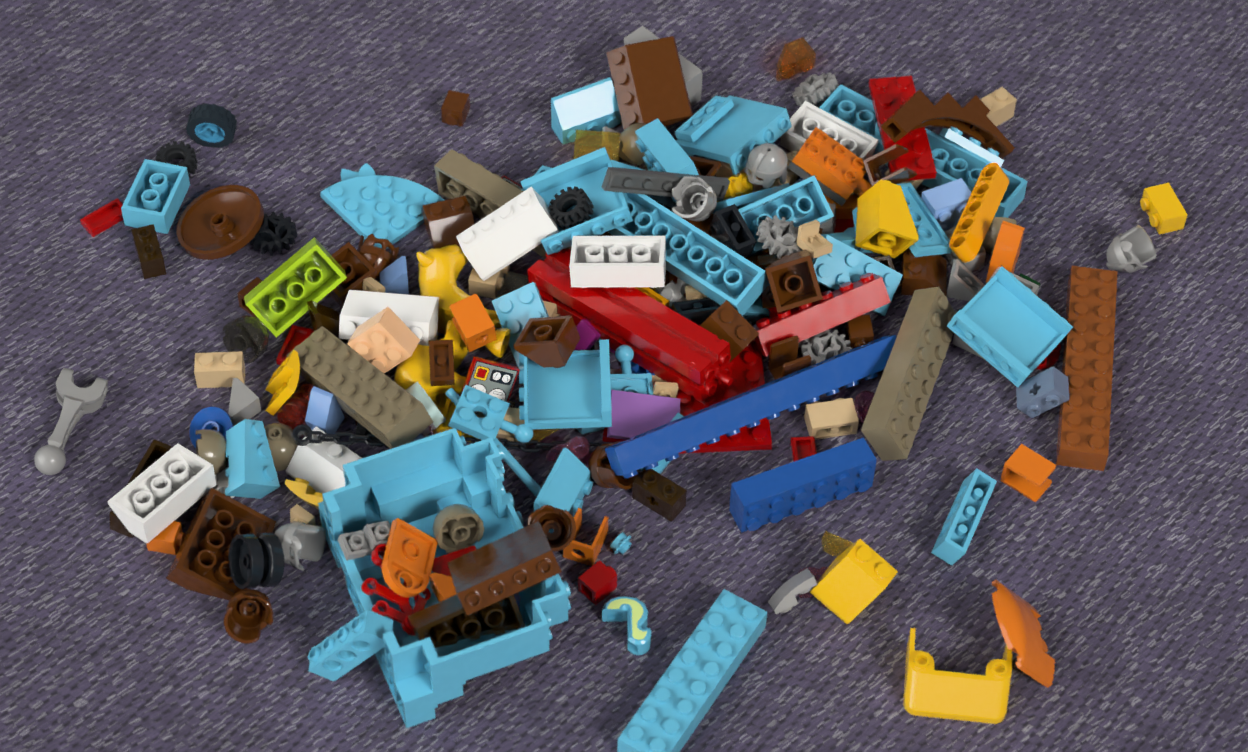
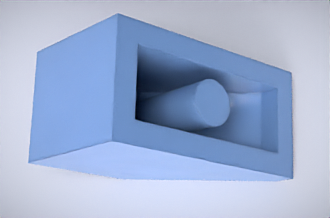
(395, 277)
(323, 411)

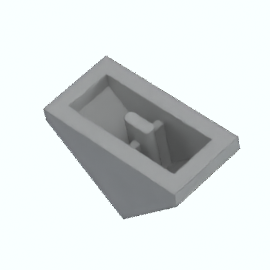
(963, 282)
(243, 402)

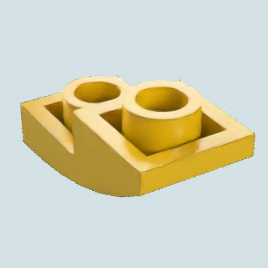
(304, 491)

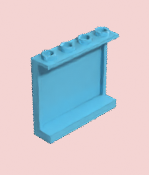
(740, 132)
(585, 173)
(1010, 326)
(567, 395)

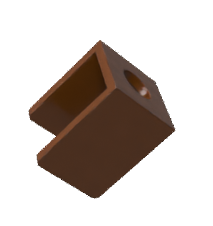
(874, 162)
(784, 358)

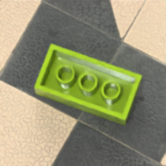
(285, 292)

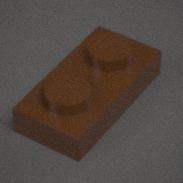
(441, 363)

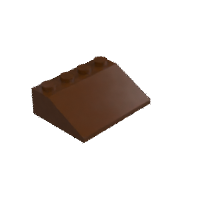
(649, 82)
(204, 553)

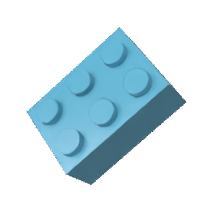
(155, 195)

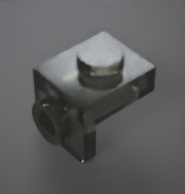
(512, 282)

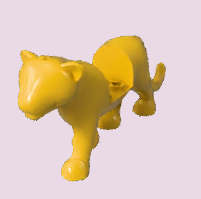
(437, 277)

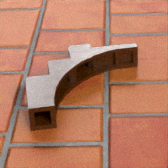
(946, 112)

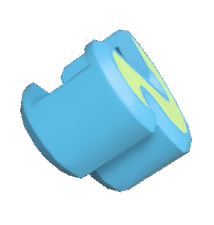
(636, 614)

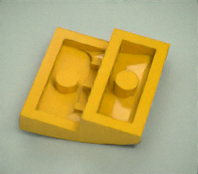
(283, 382)

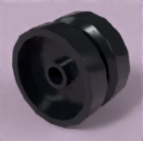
(256, 560)

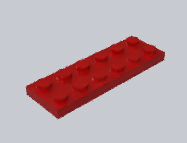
(887, 97)

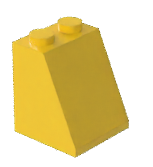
(884, 220)
(853, 581)

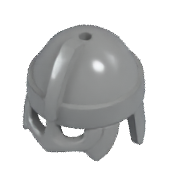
(767, 163)
(691, 197)
(1130, 251)
(301, 542)

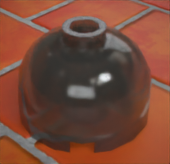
(246, 333)

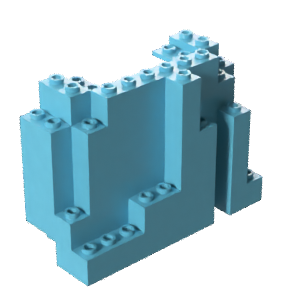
(414, 486)

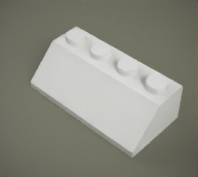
(810, 116)
(507, 233)
(618, 261)
(416, 311)
(321, 464)
(163, 492)

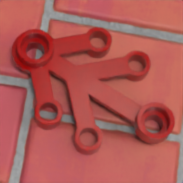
(401, 617)

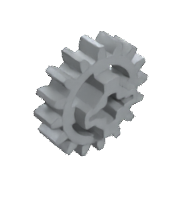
(815, 89)
(778, 236)
(825, 346)

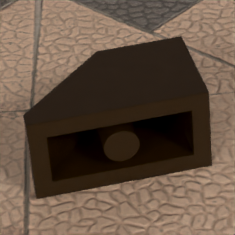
(325, 317)

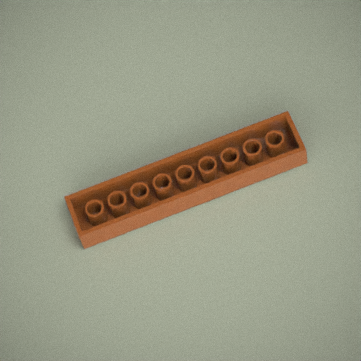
(1089, 369)

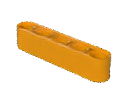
(979, 212)

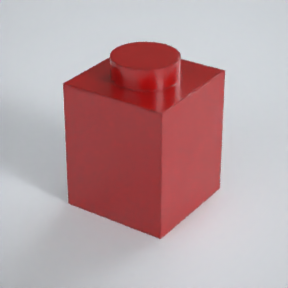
(597, 582)

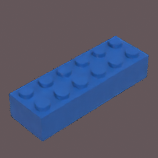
(802, 485)

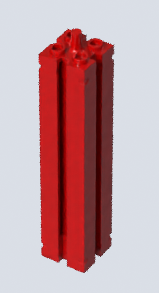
(625, 316)

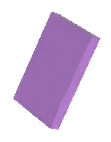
(639, 413)

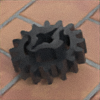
(275, 234)

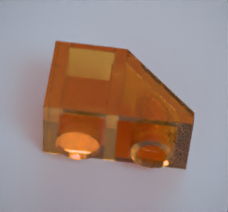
(795, 58)

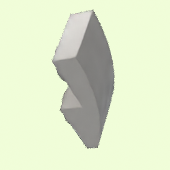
(363, 542)
(784, 597)

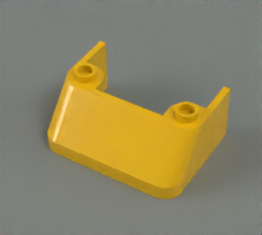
(954, 693)

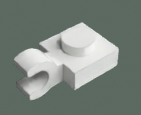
(674, 291)

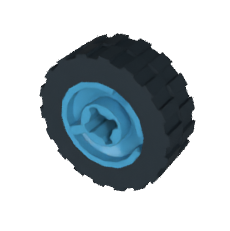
(211, 125)

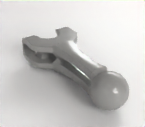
(75, 403)

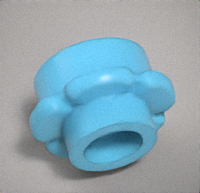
(621, 543)

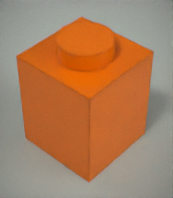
(168, 540)

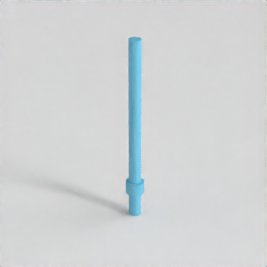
(508, 458)

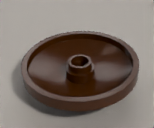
(220, 222)

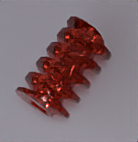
(295, 410)

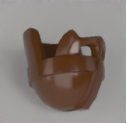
(376, 256)
(602, 472)
(560, 521)
(245, 620)

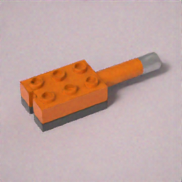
(833, 165)

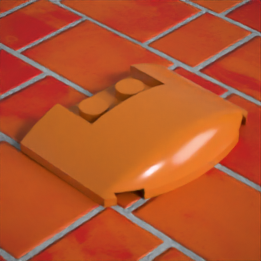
(1022, 634)

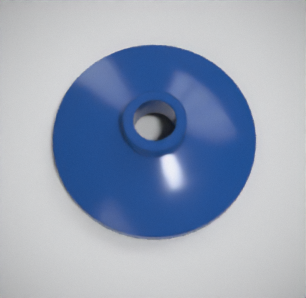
(210, 419)

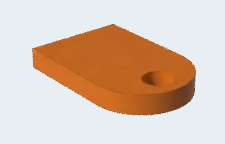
(408, 556)

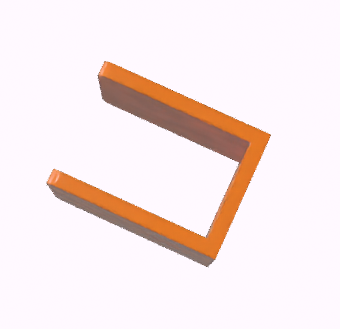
(473, 322)
(1028, 473)
(591, 552)

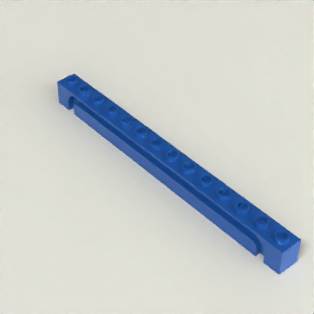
(749, 408)

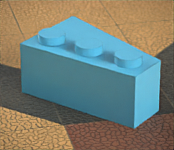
(250, 461)

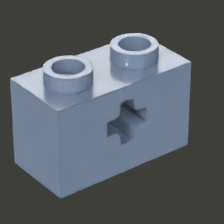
(1042, 392)

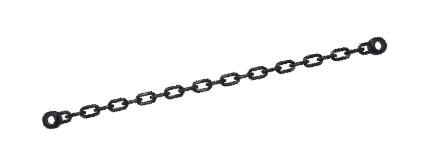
(306, 431)

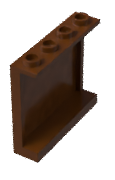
(503, 568)

